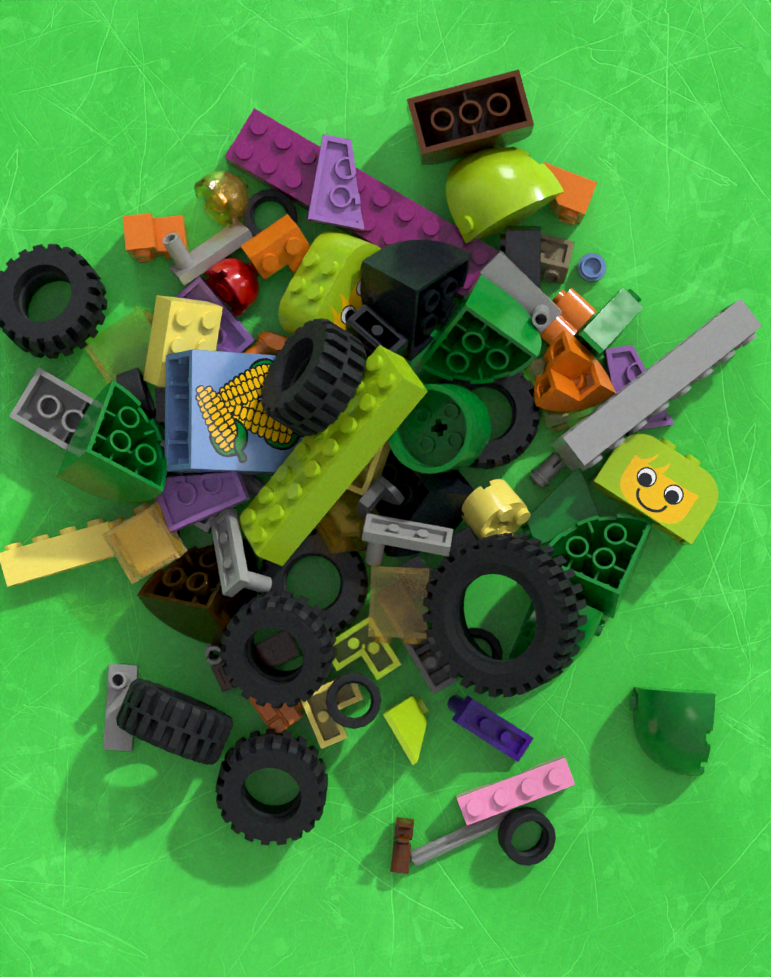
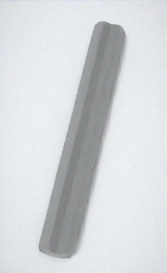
(456, 838)

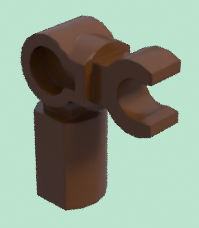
(402, 847)

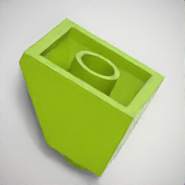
(408, 724)

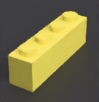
(56, 554)

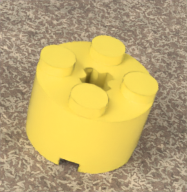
(494, 510)

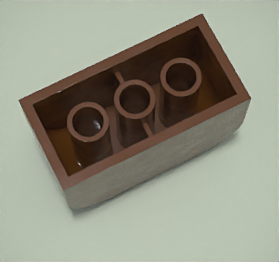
(470, 118)

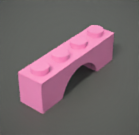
(516, 790)

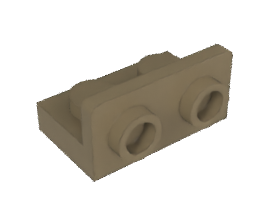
(555, 258)

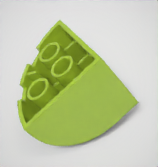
(497, 190)

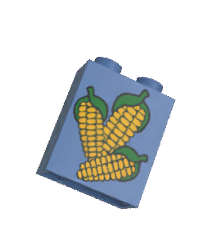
(218, 415)

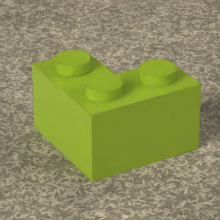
(357, 643)

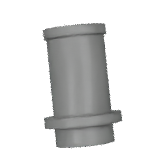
(547, 471)
(211, 658)

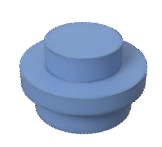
(591, 267)

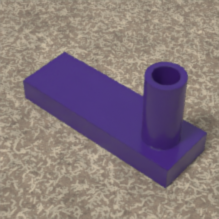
(489, 726)

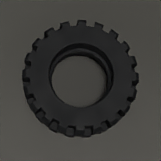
(74, 324)
(313, 377)
(523, 423)
(351, 572)
(255, 676)
(174, 721)
(264, 820)

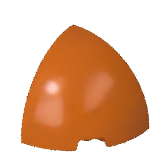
(571, 377)

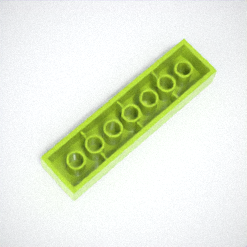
(331, 460)

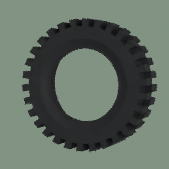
(553, 602)

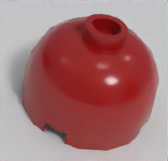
(234, 283)

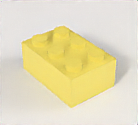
(179, 327)

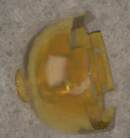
(224, 196)

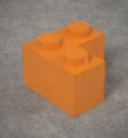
(145, 235)
(277, 247)

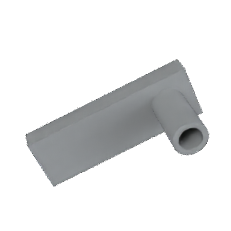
(192, 264)
(513, 281)
(404, 534)
(231, 557)
(118, 683)

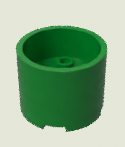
(426, 448)

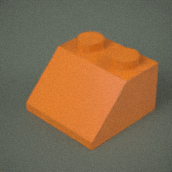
(576, 197)

